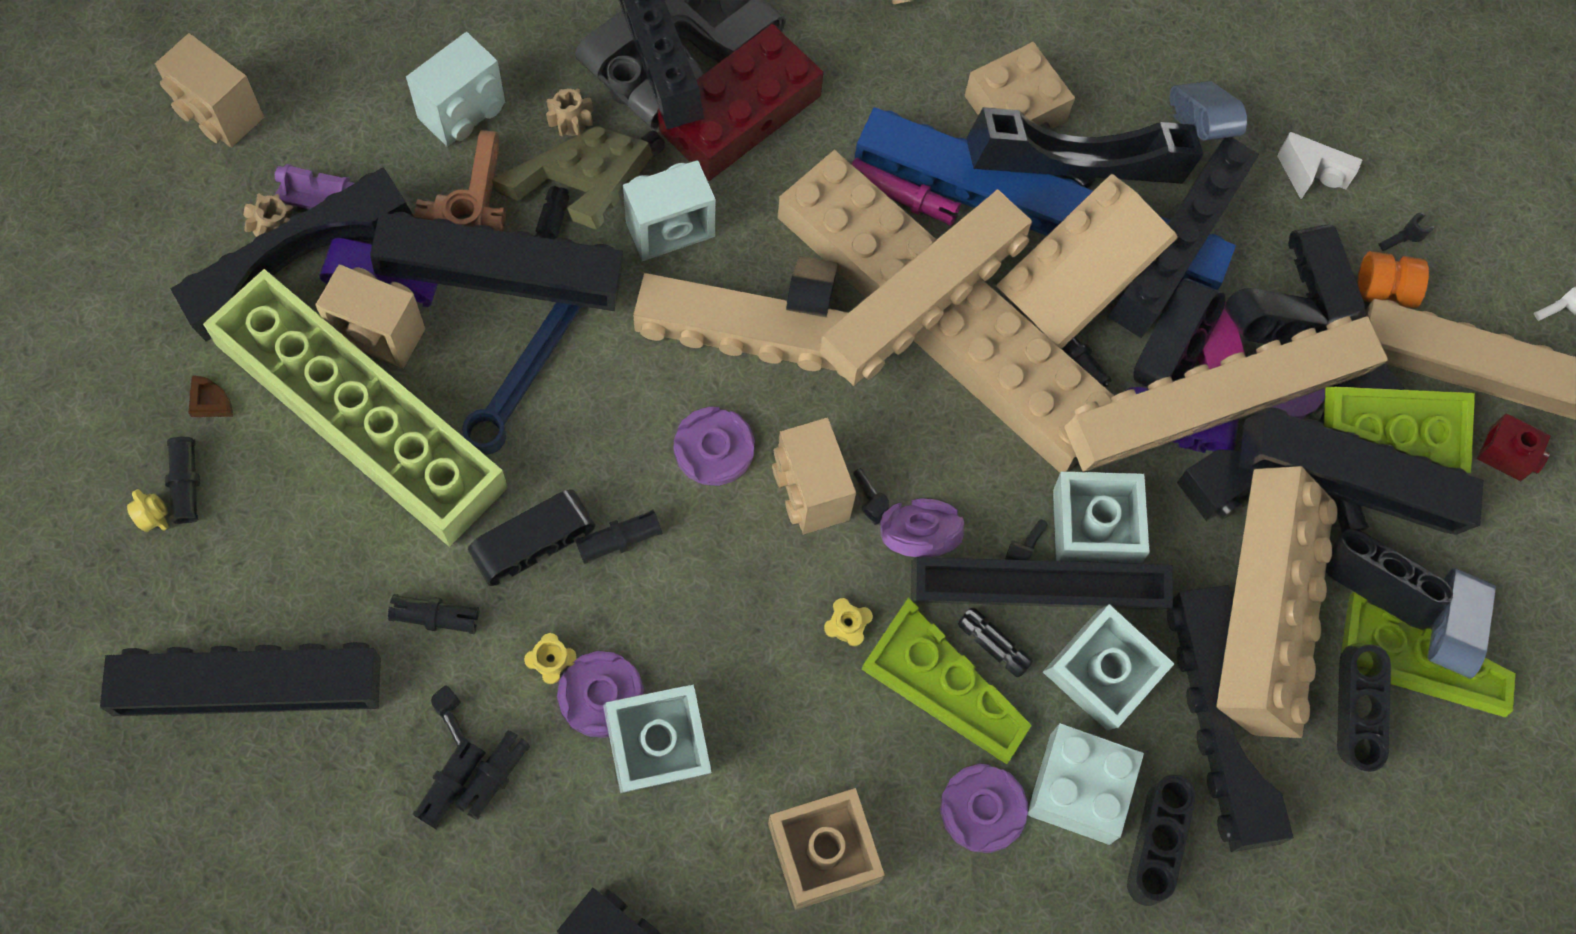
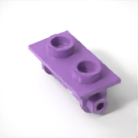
(305, 191)

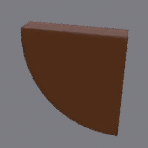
(208, 399)

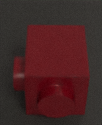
(1515, 448)

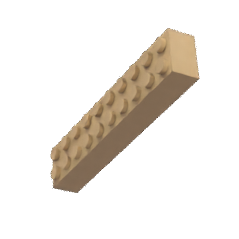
(978, 341)

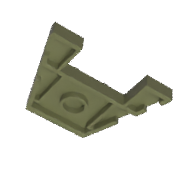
(591, 162)

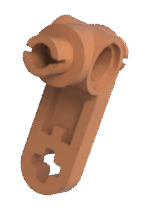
(477, 198)

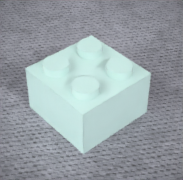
(457, 89)
(669, 209)
(1100, 517)
(1108, 668)
(657, 738)
(1085, 784)

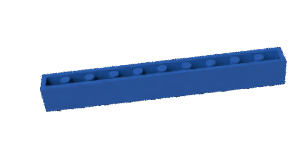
(945, 165)

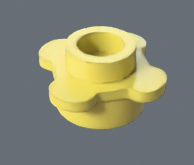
(147, 511)
(837, 628)
(550, 646)

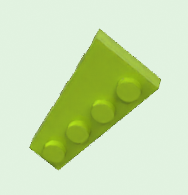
(1410, 420)
(1408, 649)
(932, 675)

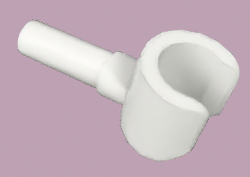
(1567, 301)

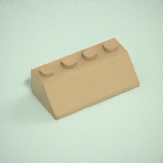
(1086, 261)

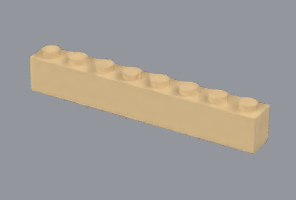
(1223, 393)

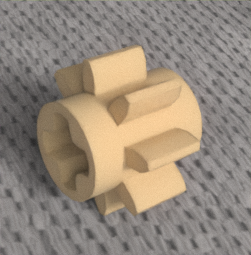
(569, 112)
(265, 208)

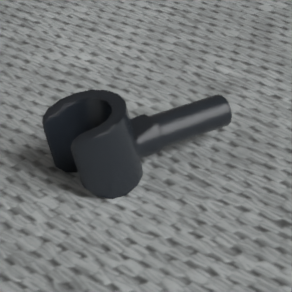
(1411, 232)
(877, 503)
(1021, 551)
(443, 703)

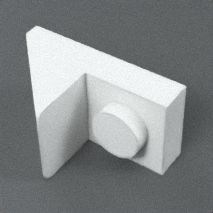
(1309, 159)

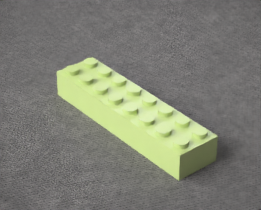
(357, 407)

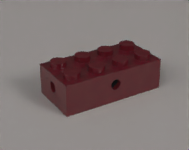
(746, 100)

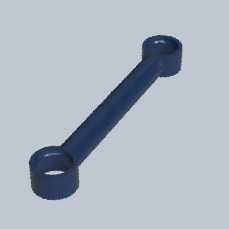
(521, 376)

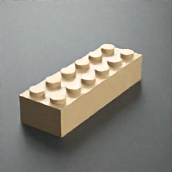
(1277, 603)

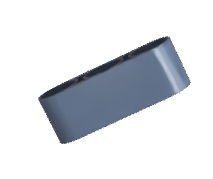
(1209, 109)
(1463, 627)

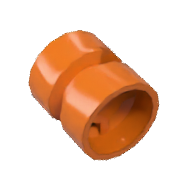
(1394, 280)

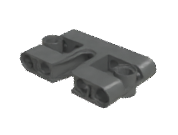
(710, 25)

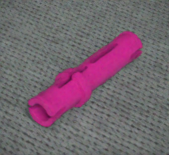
(909, 194)

